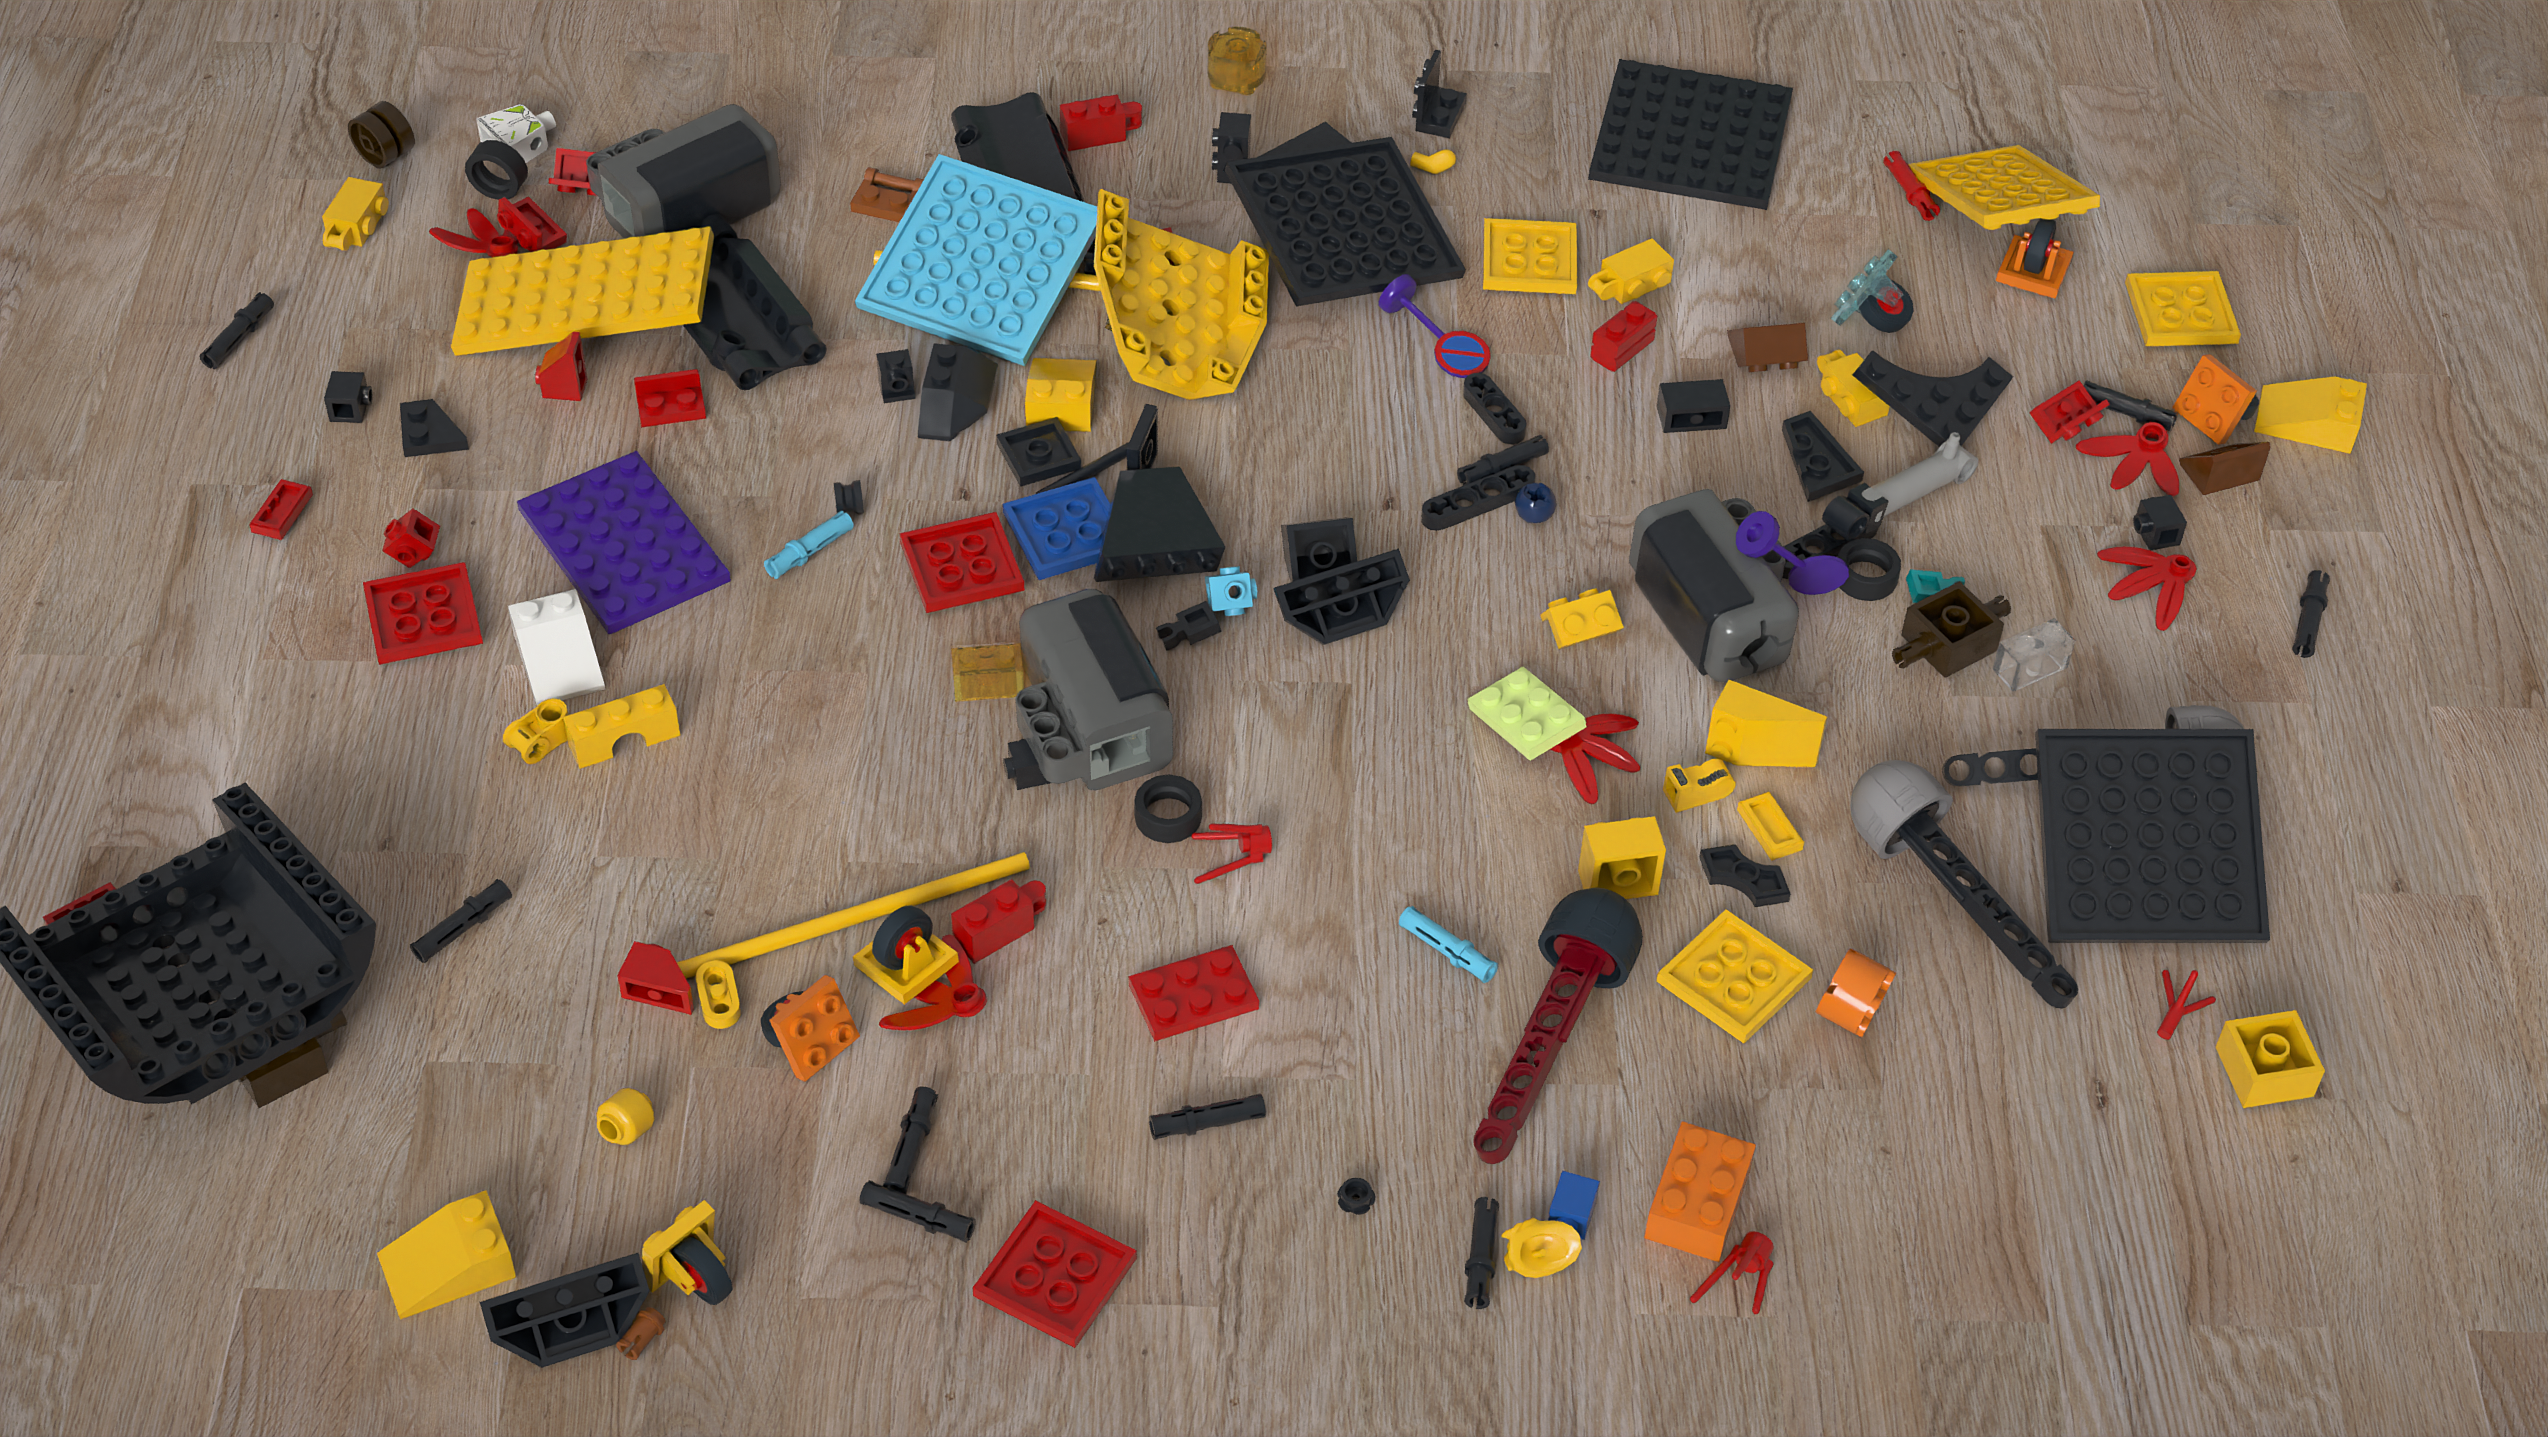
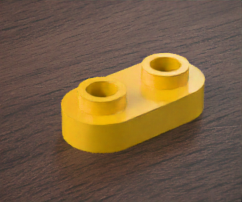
(719, 997)

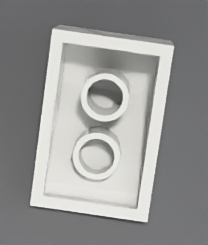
(556, 647)

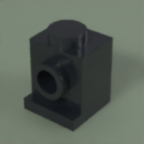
(895, 376)

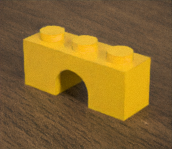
(597, 728)

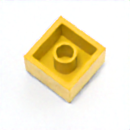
(1623, 857)
(2269, 1059)

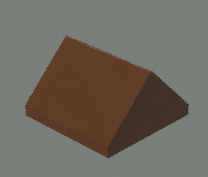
(2226, 466)

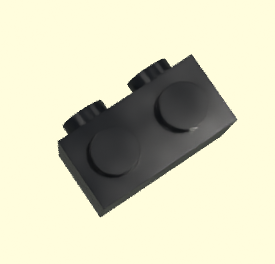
(1232, 140)

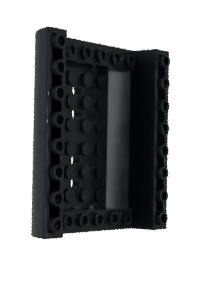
(255, 932)

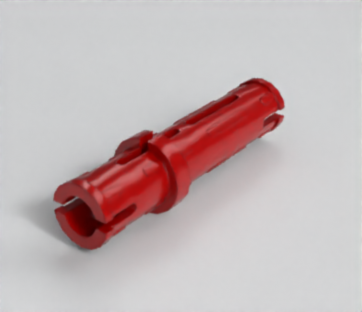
(1916, 192)

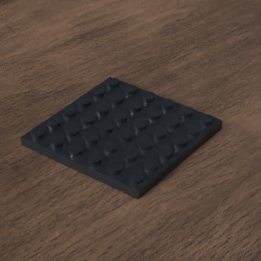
(1691, 134)
(1343, 220)
(2151, 836)

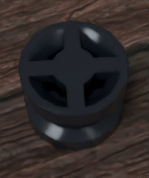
(848, 497)

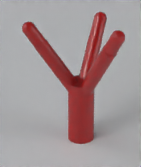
(2177, 1008)

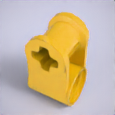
(540, 731)

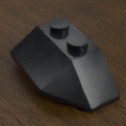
(954, 391)
(1345, 598)
(568, 1312)

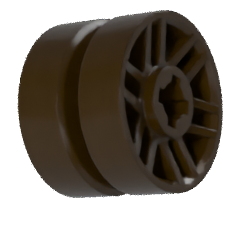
(381, 134)

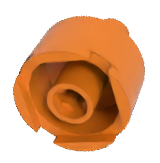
(1855, 992)

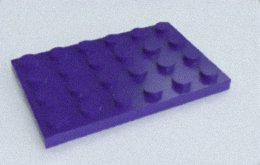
(623, 542)

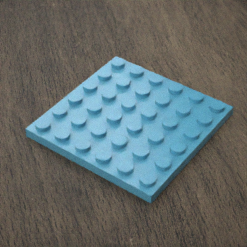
(980, 259)

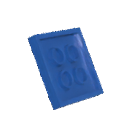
(1060, 526)

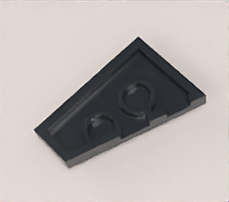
(1818, 457)

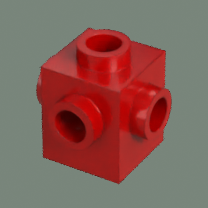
(410, 538)

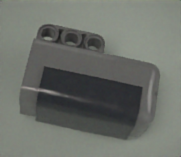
(682, 176)
(1710, 596)
(1093, 694)

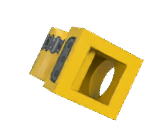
(1697, 784)

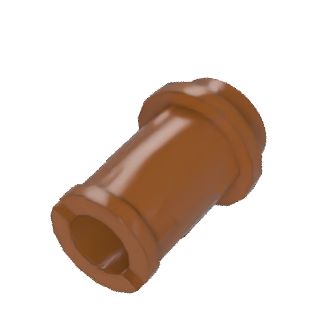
(646, 1326)

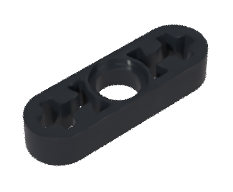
(1494, 420)

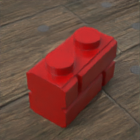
(1623, 336)

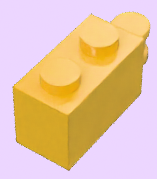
(354, 213)
(1633, 272)
(1848, 393)

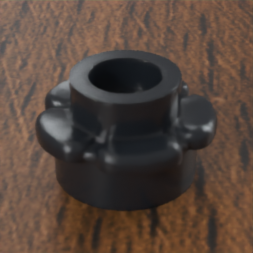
(1356, 1188)

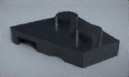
(429, 430)

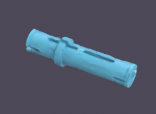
(798, 551)
(1459, 952)

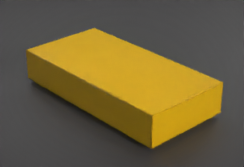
(1770, 826)

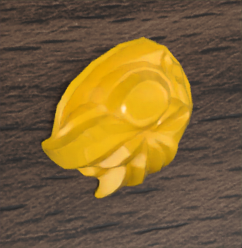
(1541, 1247)

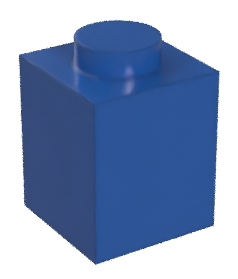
(1574, 1201)

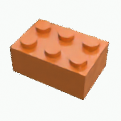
(1700, 1191)

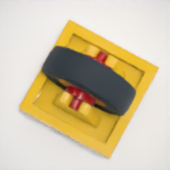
(905, 954)
(688, 1256)

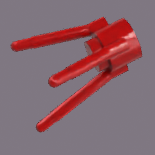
(1252, 839)
(1750, 1257)

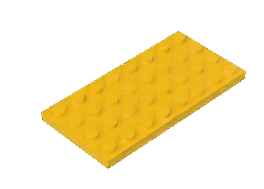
(583, 290)

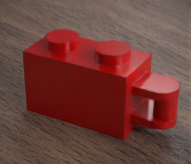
(1098, 121)
(998, 918)

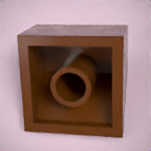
(1769, 345)

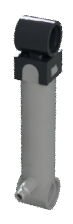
(1867, 505)

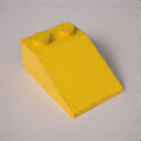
(1062, 391)
(2313, 411)
(1763, 730)
(447, 1256)

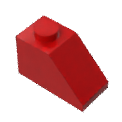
(563, 370)
(655, 979)

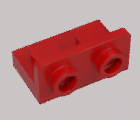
(669, 398)

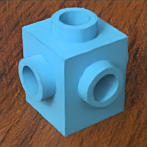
(1218, 591)

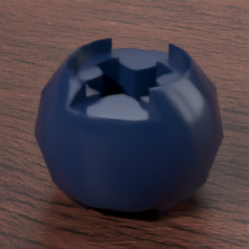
(1535, 503)

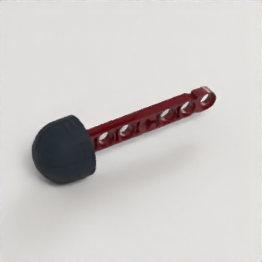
(1590, 944)

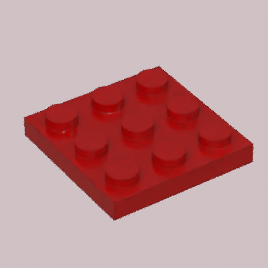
(961, 562)
(422, 613)
(1054, 1273)

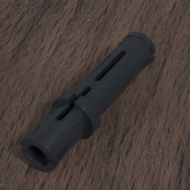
(244, 321)
(2136, 408)
(1502, 460)
(2313, 604)
(473, 911)
(1193, 1119)
(914, 1127)
(931, 1216)
(1480, 1266)

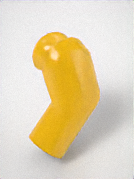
(1434, 163)

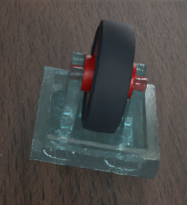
(1876, 297)

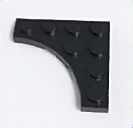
(1935, 403)

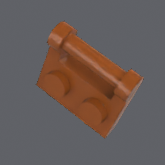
(884, 202)

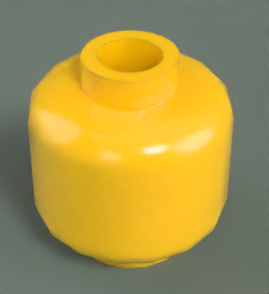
(625, 1116)

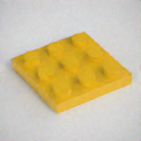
(1530, 256)
(2182, 308)
(1734, 976)

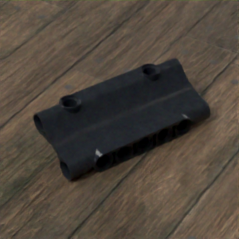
(1016, 142)
(750, 315)

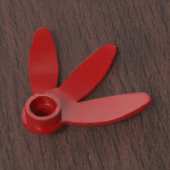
(488, 238)
(2140, 453)
(2171, 570)
(1585, 741)
(960, 999)

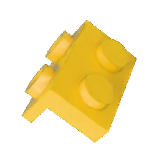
(1584, 618)

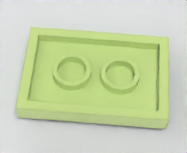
(1526, 713)

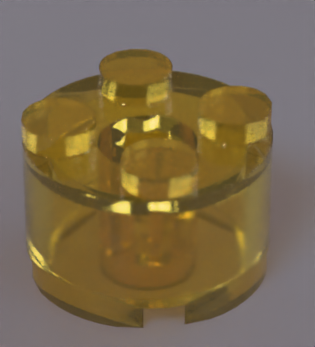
(1236, 60)

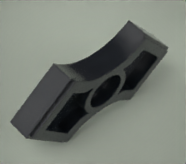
(1759, 882)

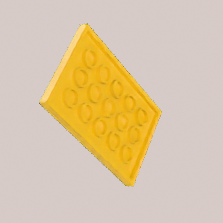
(2004, 186)

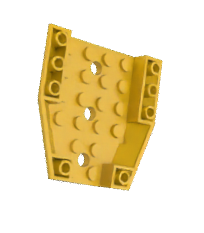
(1212, 294)

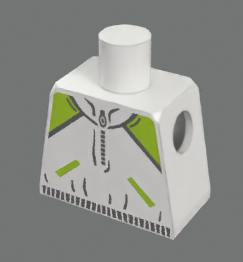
(518, 129)

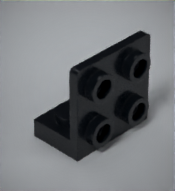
(1436, 107)

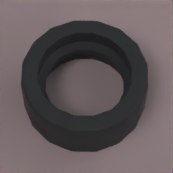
(503, 156)
(1877, 553)
(1172, 829)

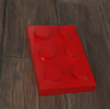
(1193, 992)

